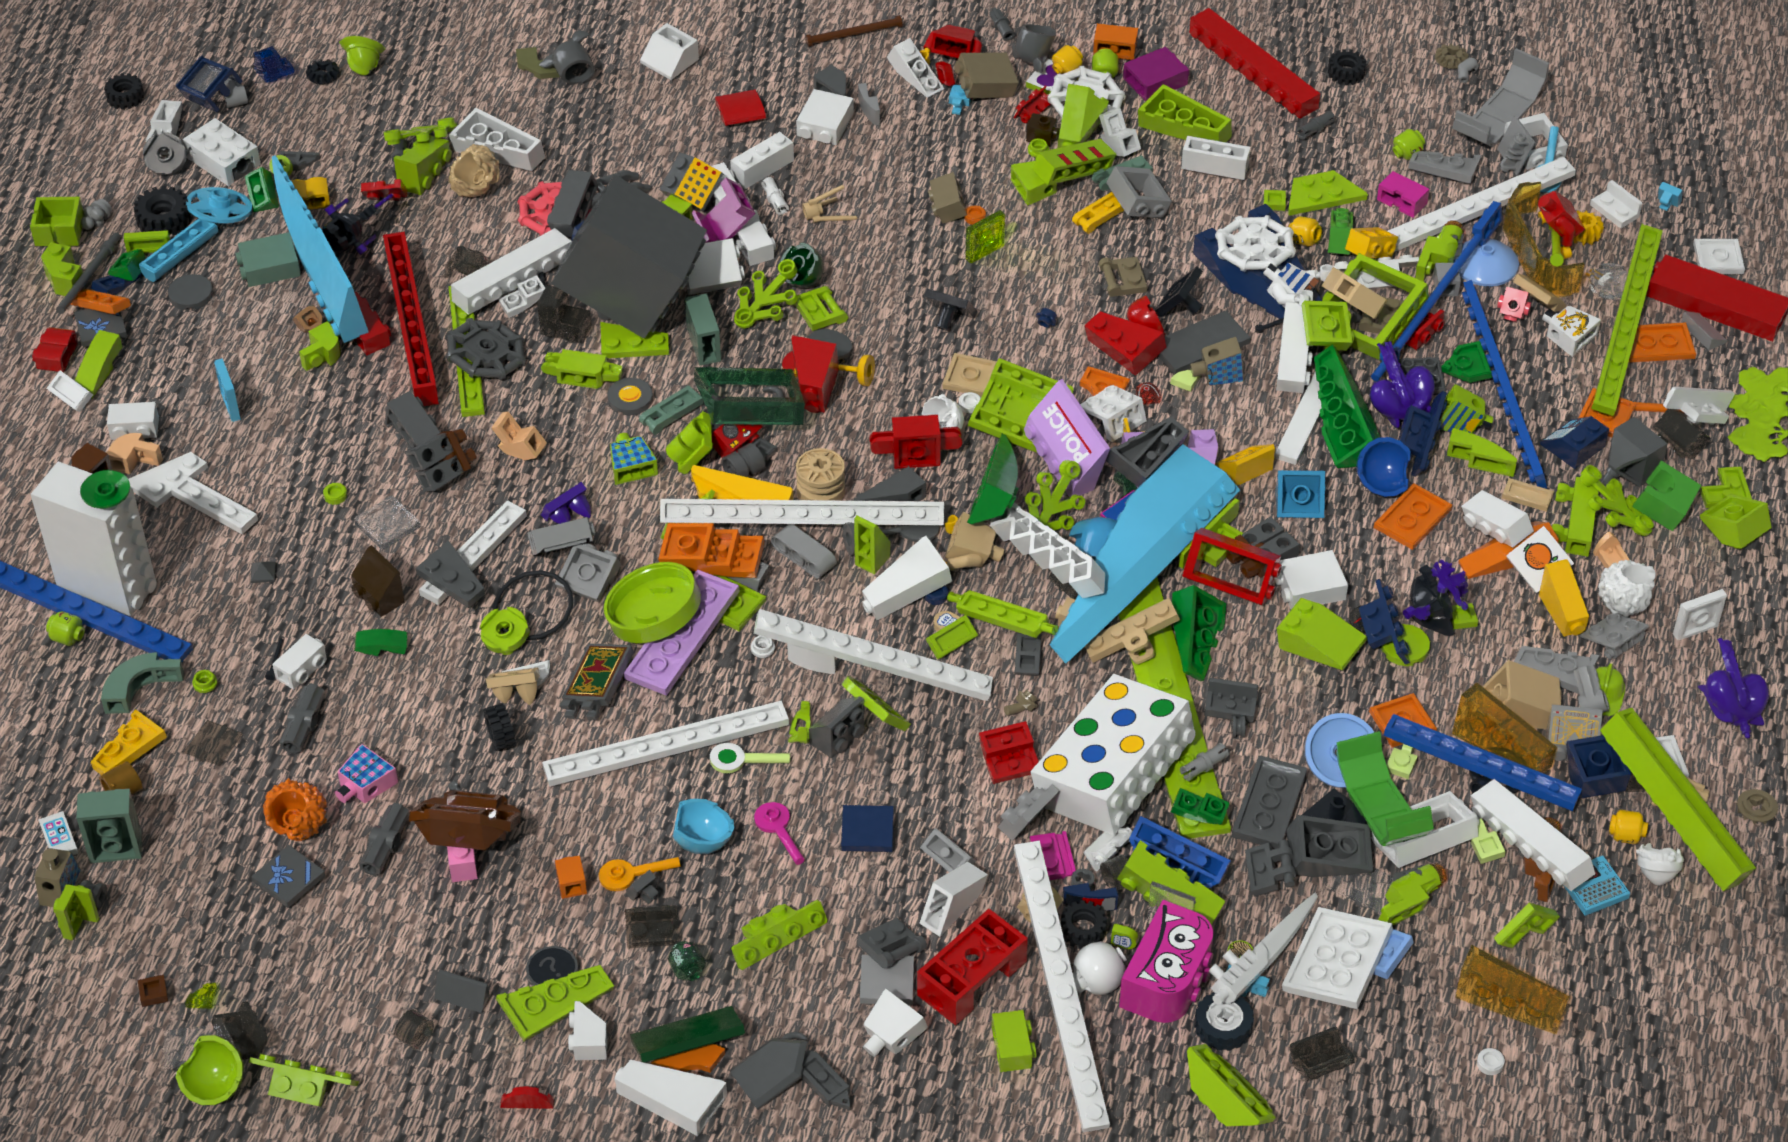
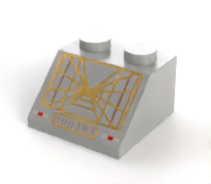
(1570, 724)

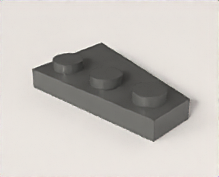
(451, 575)

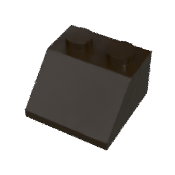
(377, 582)

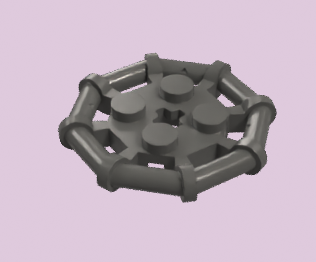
(497, 338)

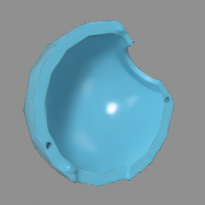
(702, 826)

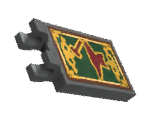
(595, 679)

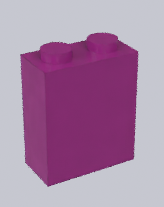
(1153, 70)

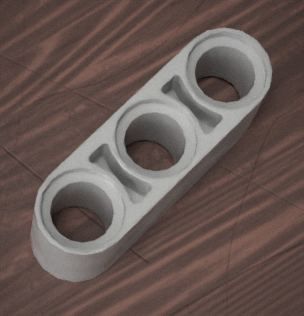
(803, 550)

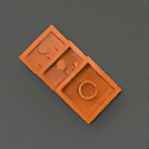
(712, 549)

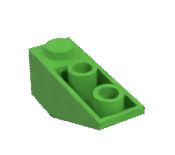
(1340, 227)

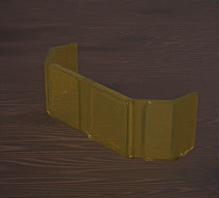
(1558, 280)

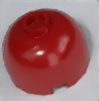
(1143, 314)

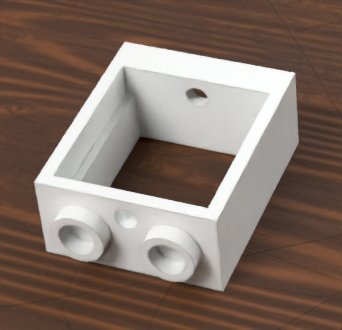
(1538, 125)

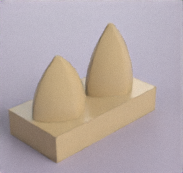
(524, 680)

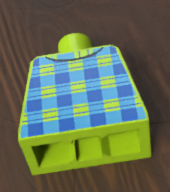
(632, 459)

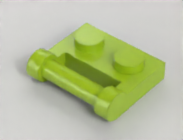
(815, 312)

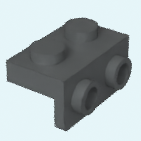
(1231, 698)

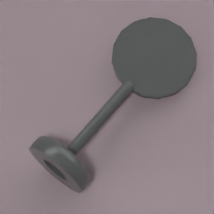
(910, 532)

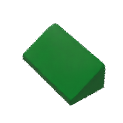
(261, 190)
(128, 265)

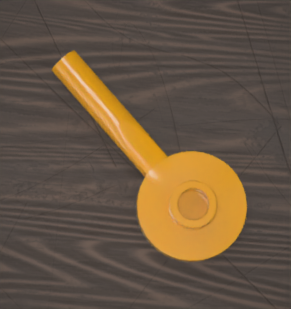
(620, 874)

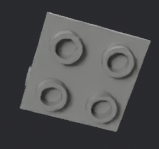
(1515, 147)
(1616, 634)

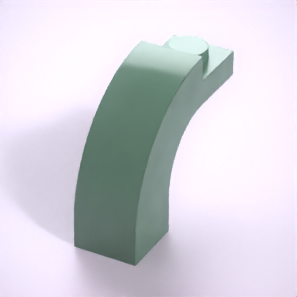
(133, 675)

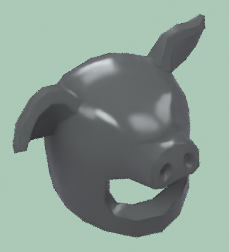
(1033, 46)
(571, 56)

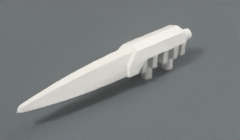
(1253, 963)

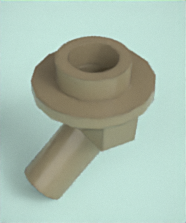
(1026, 701)

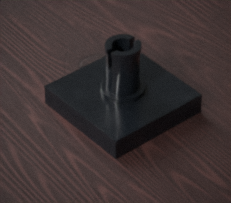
(1180, 293)
(949, 306)
(1335, 807)

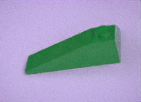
(1196, 630)

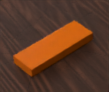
(101, 301)

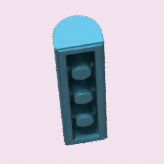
(177, 249)

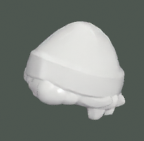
(948, 411)
(1659, 865)

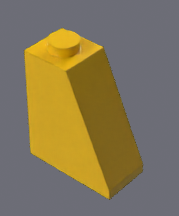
(1563, 598)

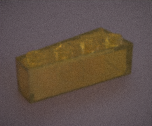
(1497, 729)
(1510, 991)

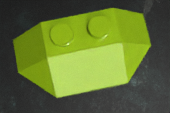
(1225, 1089)

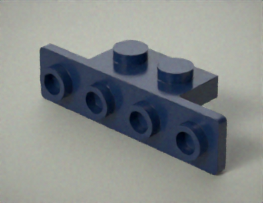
(1419, 431)
(1382, 624)

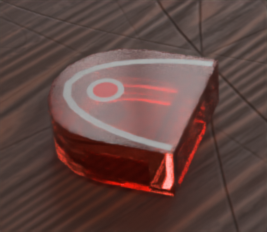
(1148, 393)

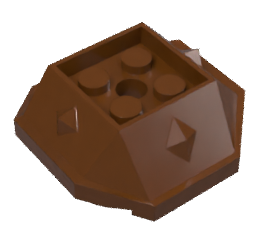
(465, 819)

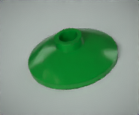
(105, 489)

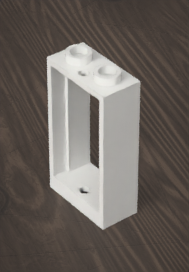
(1442, 806)

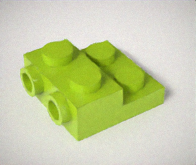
(1327, 324)

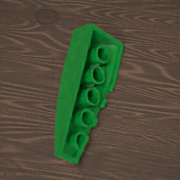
(1344, 412)
(998, 484)

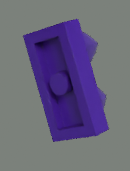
(573, 498)

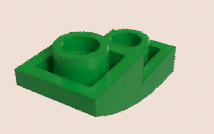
(374, 640)
(1206, 809)

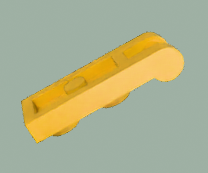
(1098, 212)

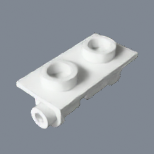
(1106, 846)

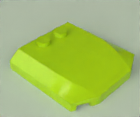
(1009, 401)

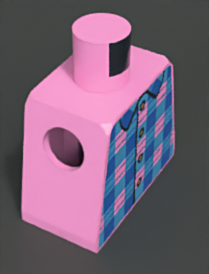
(365, 776)

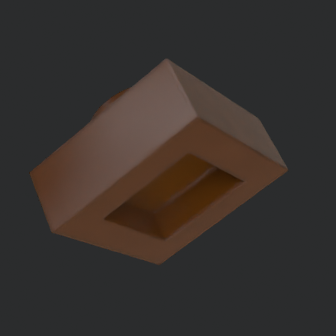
(152, 990)

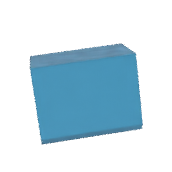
(1300, 493)

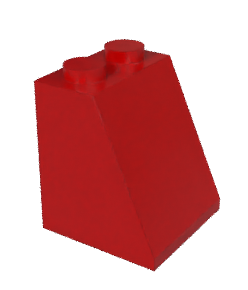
(815, 370)

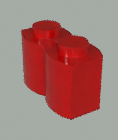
(55, 349)

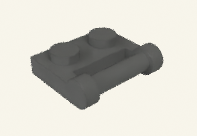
(887, 937)

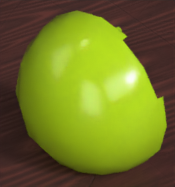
(211, 1071)

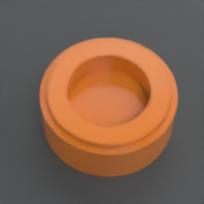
(974, 214)

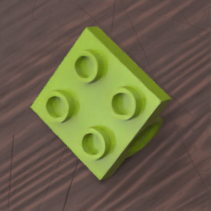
(691, 443)

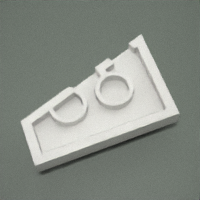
(157, 482)

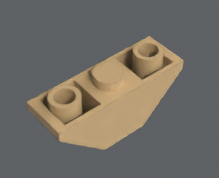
(1354, 293)

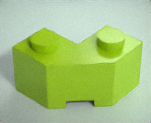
(60, 267)

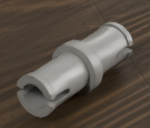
(1204, 761)

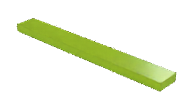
(469, 388)

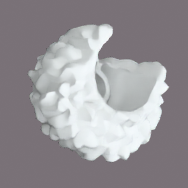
(1627, 587)

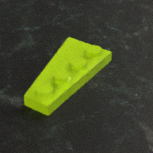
(545, 1004)

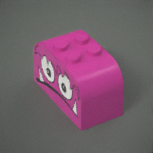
(1168, 965)

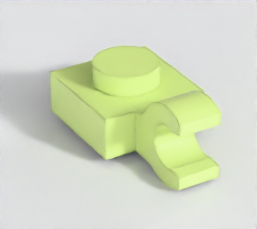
(1402, 761)
(1487, 845)

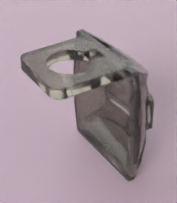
(466, 261)

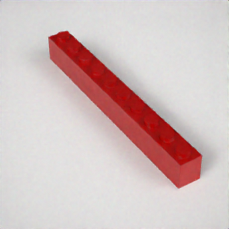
(410, 318)

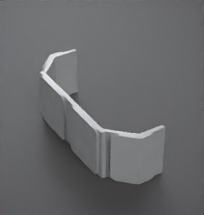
(1512, 99)

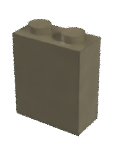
(986, 75)

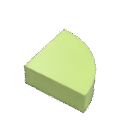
(1185, 380)

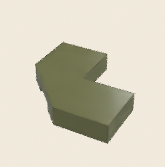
(528, 60)

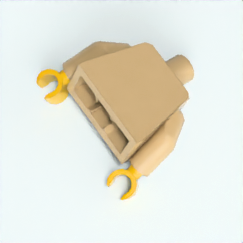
(970, 543)

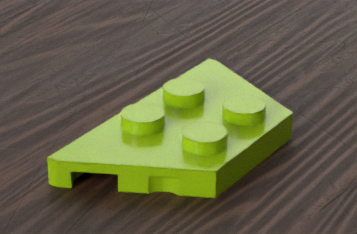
(1322, 192)

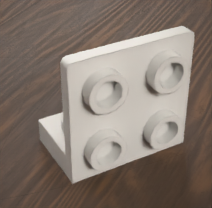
(1114, 405)

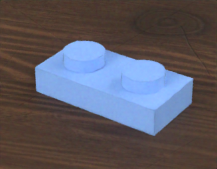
(1393, 953)

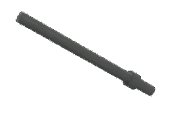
(106, 249)

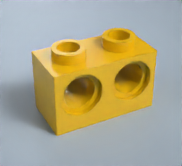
(1371, 242)

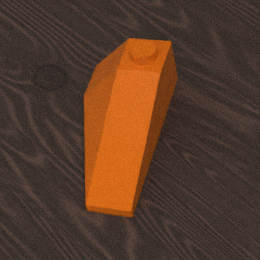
(1492, 555)

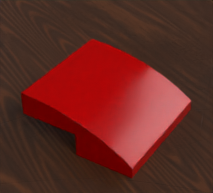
(740, 107)
(1008, 752)

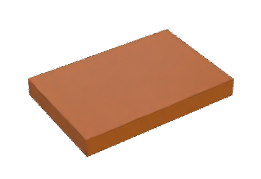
(1662, 343)
(1413, 516)

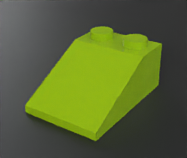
(1319, 635)

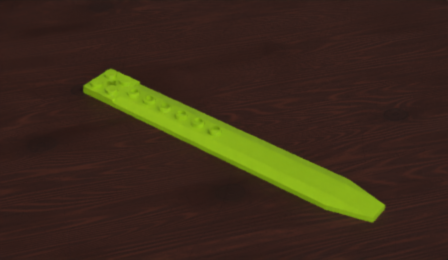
(1167, 674)

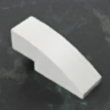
(165, 119)

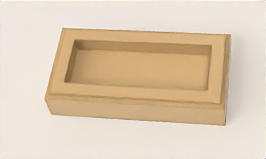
(1527, 494)

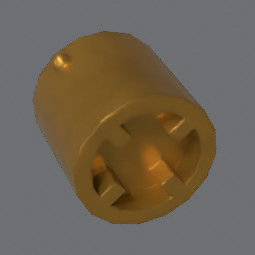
(121, 777)

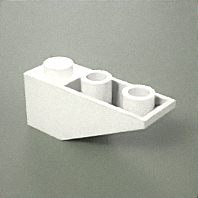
(913, 68)

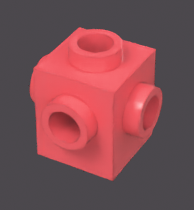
(1510, 296)

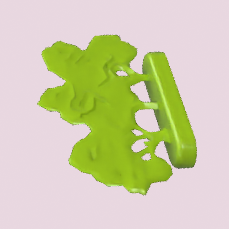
(1764, 408)

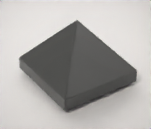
(263, 572)

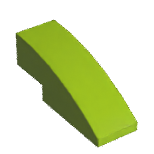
(98, 361)
(1481, 453)

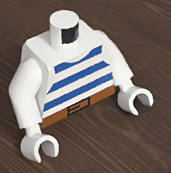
(1294, 284)

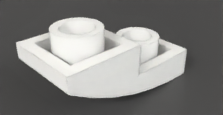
(520, 300)

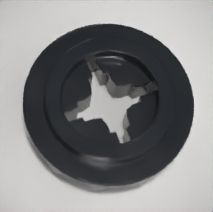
(320, 76)

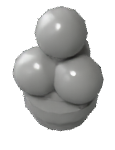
(96, 214)

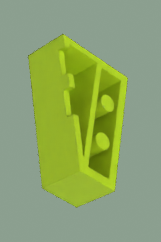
(422, 163)

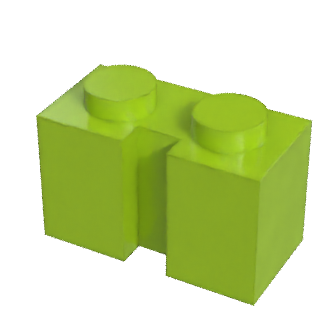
(1012, 1040)

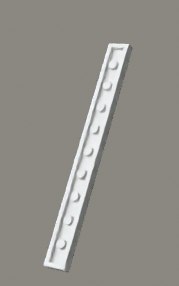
(1474, 205)
(873, 655)
(665, 743)

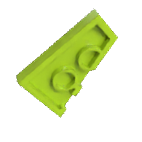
(621, 342)

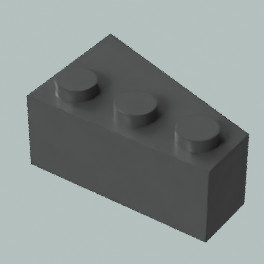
(410, 420)

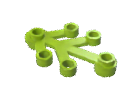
(422, 132)
(746, 315)
(1051, 502)
(1640, 523)

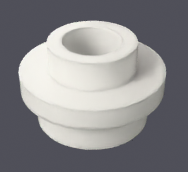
(761, 641)

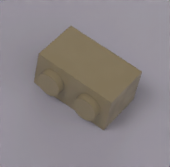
(947, 198)

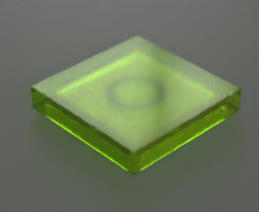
(985, 236)

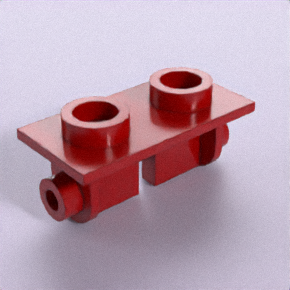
(1037, 99)

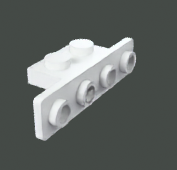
(1374, 283)
(1700, 403)

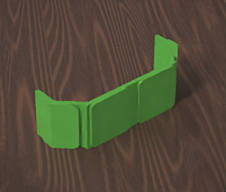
(1376, 794)

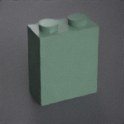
(267, 259)
(702, 329)

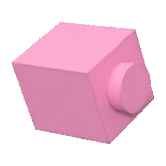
(462, 864)

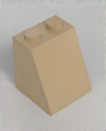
(1526, 692)

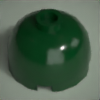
(808, 264)

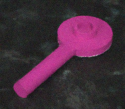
(774, 818)

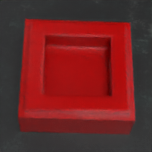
(945, 73)

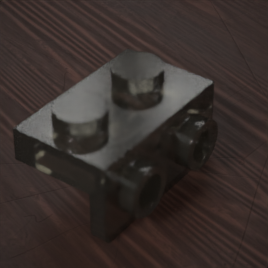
(242, 1031)
(1320, 1054)

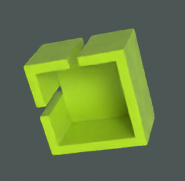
(57, 221)

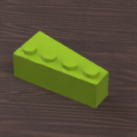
(1181, 117)
(1144, 868)

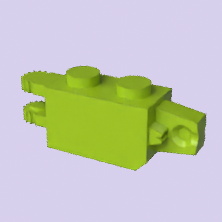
(581, 368)

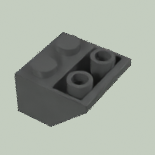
(838, 726)

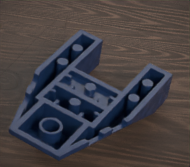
(1252, 283)

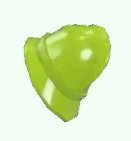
(362, 53)

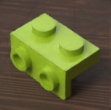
(72, 908)

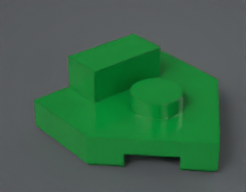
(1468, 363)

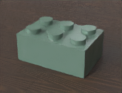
(109, 825)

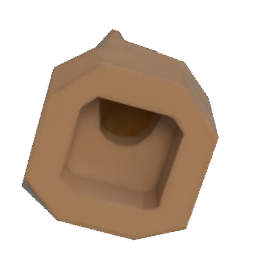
(308, 319)

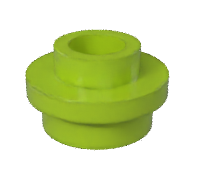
(1037, 146)
(204, 676)

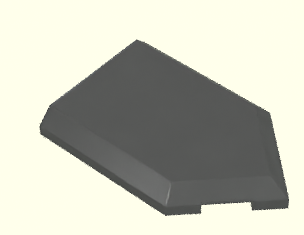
(770, 1069)

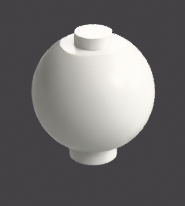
(1098, 968)

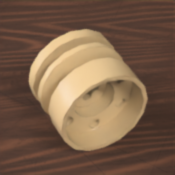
(820, 475)

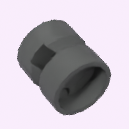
(745, 462)

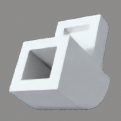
(1116, 135)

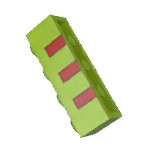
(1073, 161)

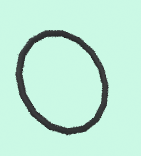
(544, 573)

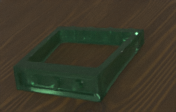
(750, 409)

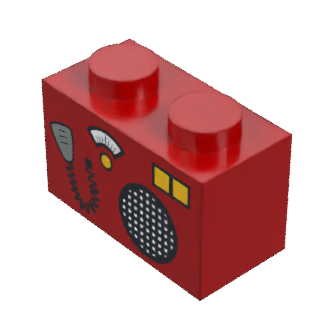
(731, 437)

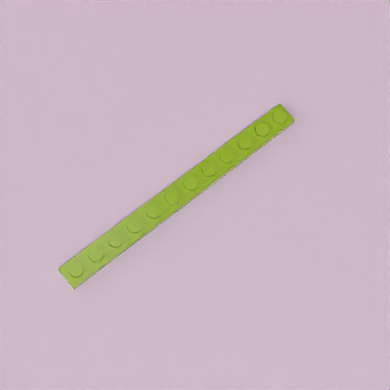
(1627, 320)

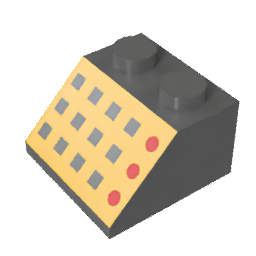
(691, 181)

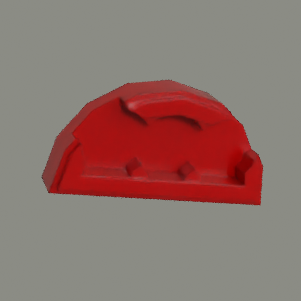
(527, 1098)

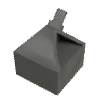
(1634, 452)

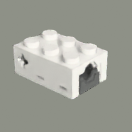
(221, 151)

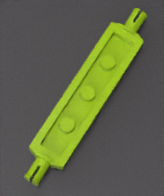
(1002, 613)

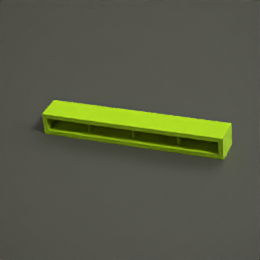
(1677, 799)

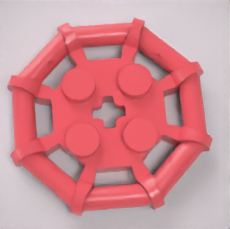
(542, 206)

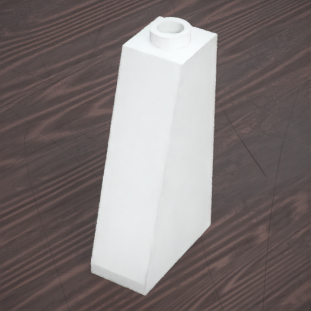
(906, 580)
(672, 1094)

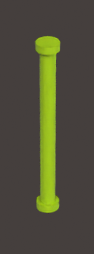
(1556, 258)

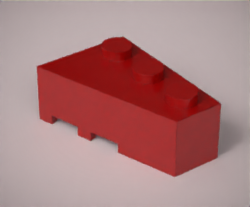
(1125, 341)

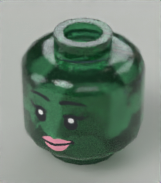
(686, 961)

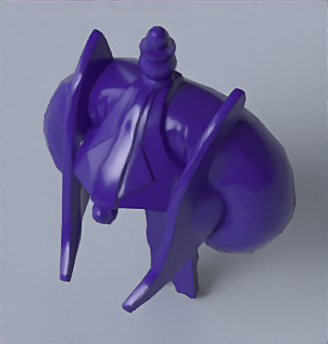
(1395, 397)
(1736, 697)

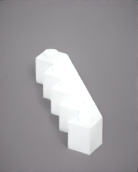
(1050, 551)

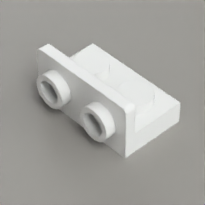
(1617, 205)

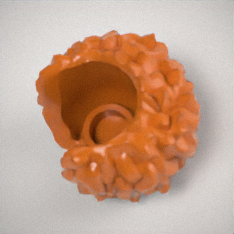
(295, 809)

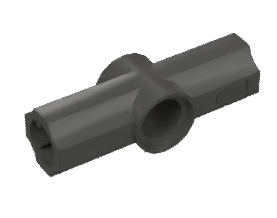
(302, 718)
(384, 839)

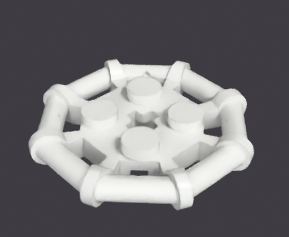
(1087, 78)
(1264, 241)

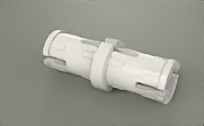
(775, 195)

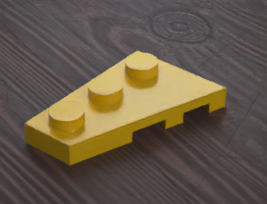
(130, 743)

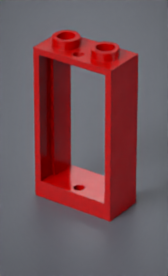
(1196, 553)

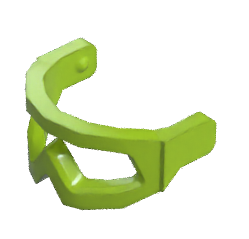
(802, 734)

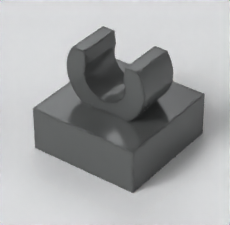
(643, 888)

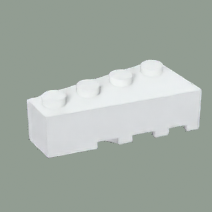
(508, 143)
(1293, 352)

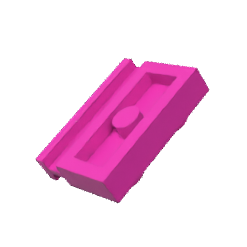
(1056, 854)

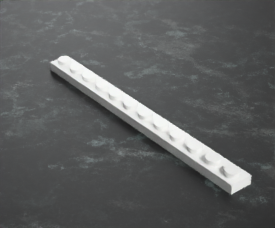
(800, 511)
(1061, 987)

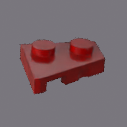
(379, 189)

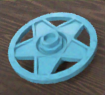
(220, 204)

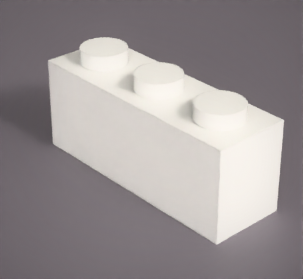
(1215, 157)
(762, 160)
(1497, 518)

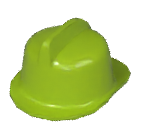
(1613, 686)

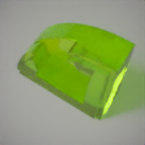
(202, 997)

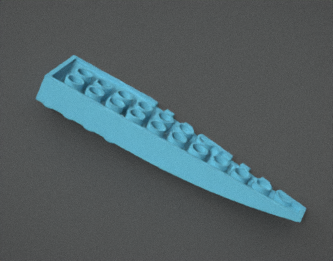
(319, 261)
(1146, 538)

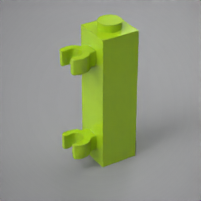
(1581, 519)

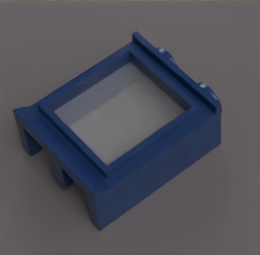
(205, 80)

